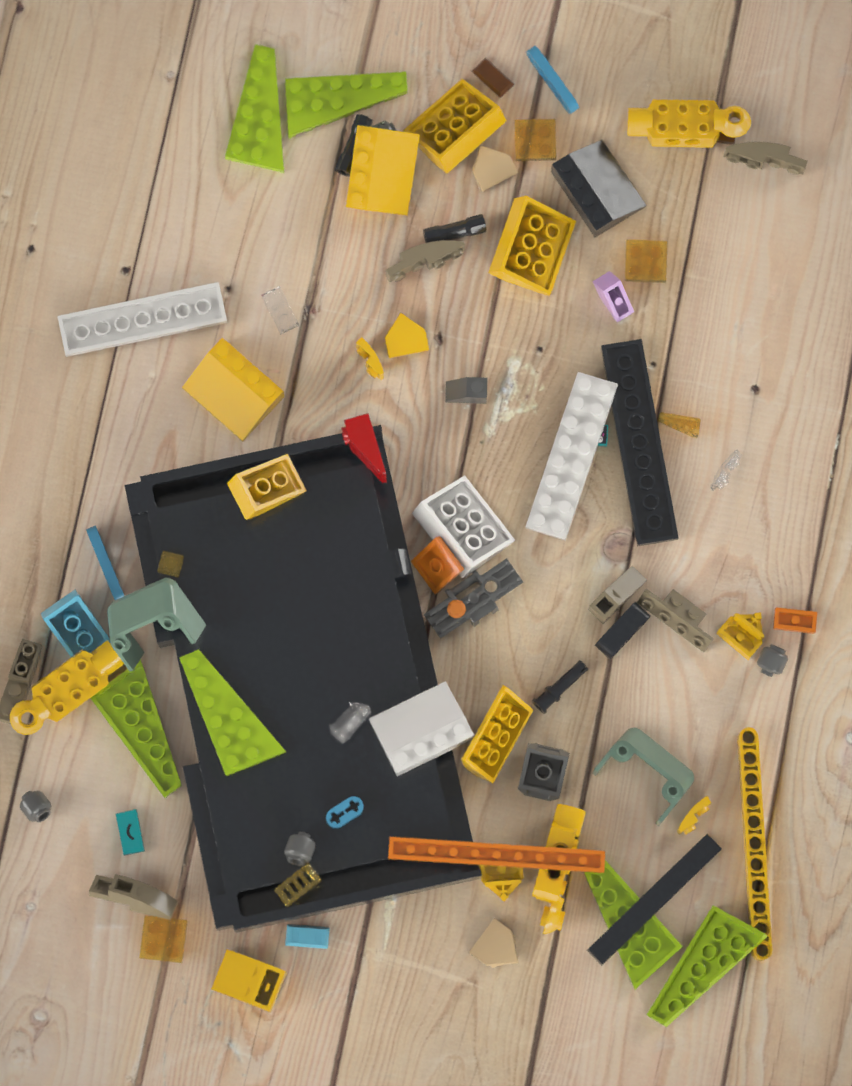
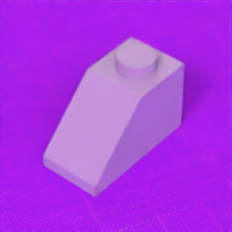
(613, 296)

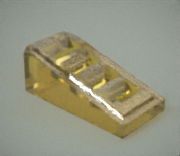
(684, 424)
(302, 891)

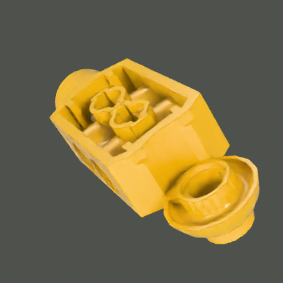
(686, 122)
(66, 687)
(564, 828)

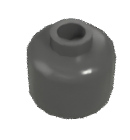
(772, 660)
(35, 806)
(299, 848)

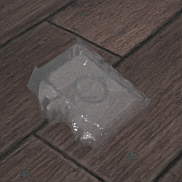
(350, 721)

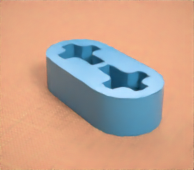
(341, 808)

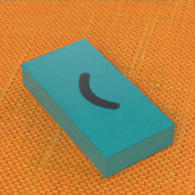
(130, 832)

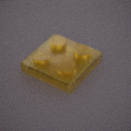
(535, 140)
(646, 261)
(163, 939)

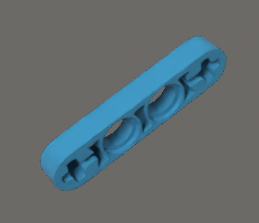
(552, 79)
(105, 562)

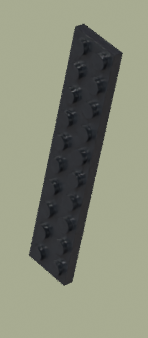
(639, 443)

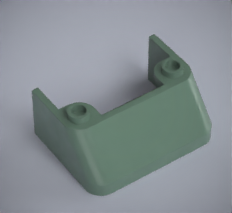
(159, 602)
(678, 775)

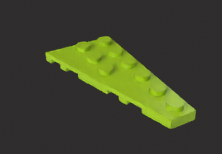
(331, 98)
(257, 123)
(135, 718)
(233, 727)
(650, 944)
(711, 954)

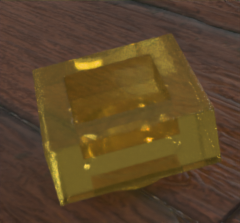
(170, 564)

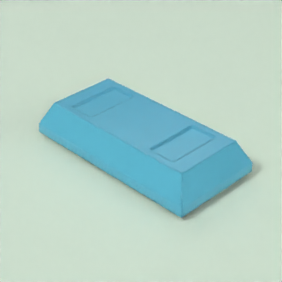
(307, 936)

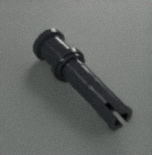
(553, 692)

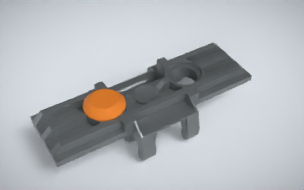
(475, 605)

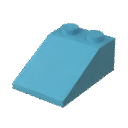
(74, 624)

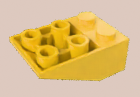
(249, 980)

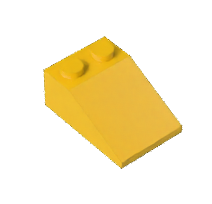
(266, 486)

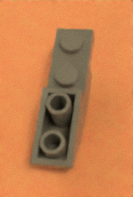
(756, 153)
(431, 253)
(20, 677)
(136, 894)

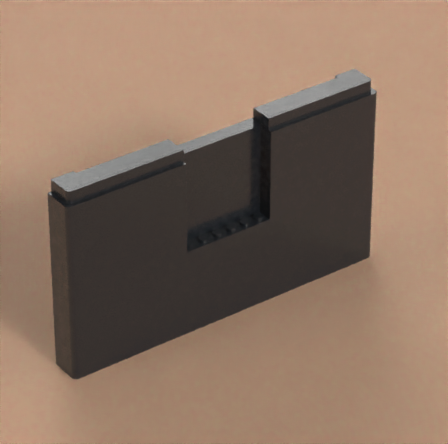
(299, 622)

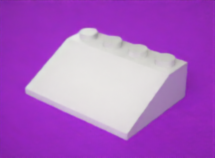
(464, 524)
(421, 728)

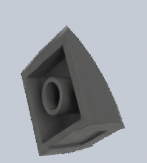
(543, 772)

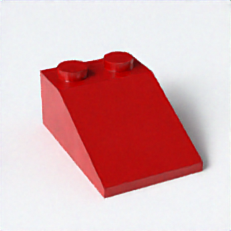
(362, 441)

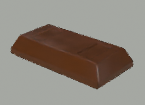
(493, 77)

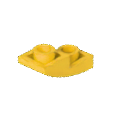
(373, 363)
(689, 821)

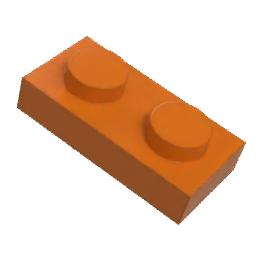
(795, 620)

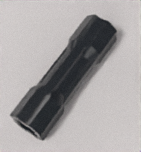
(345, 160)
(470, 226)

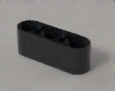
(622, 630)

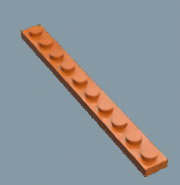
(496, 854)

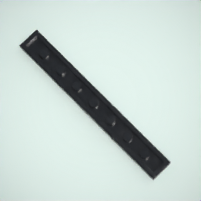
(654, 899)

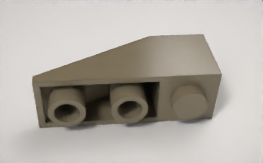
(616, 594)

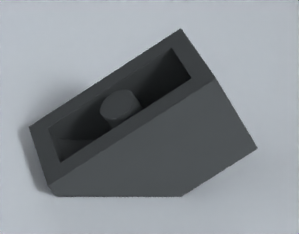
(467, 390)

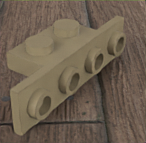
(679, 615)

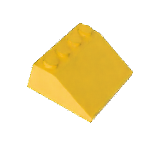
(456, 125)
(382, 170)
(532, 245)
(233, 389)
(496, 735)

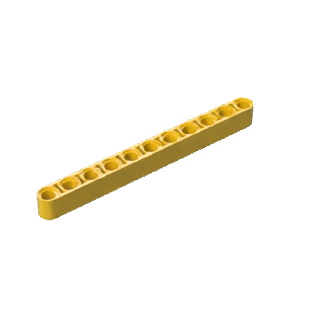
(758, 833)

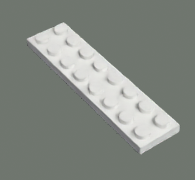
(142, 319)
(571, 456)

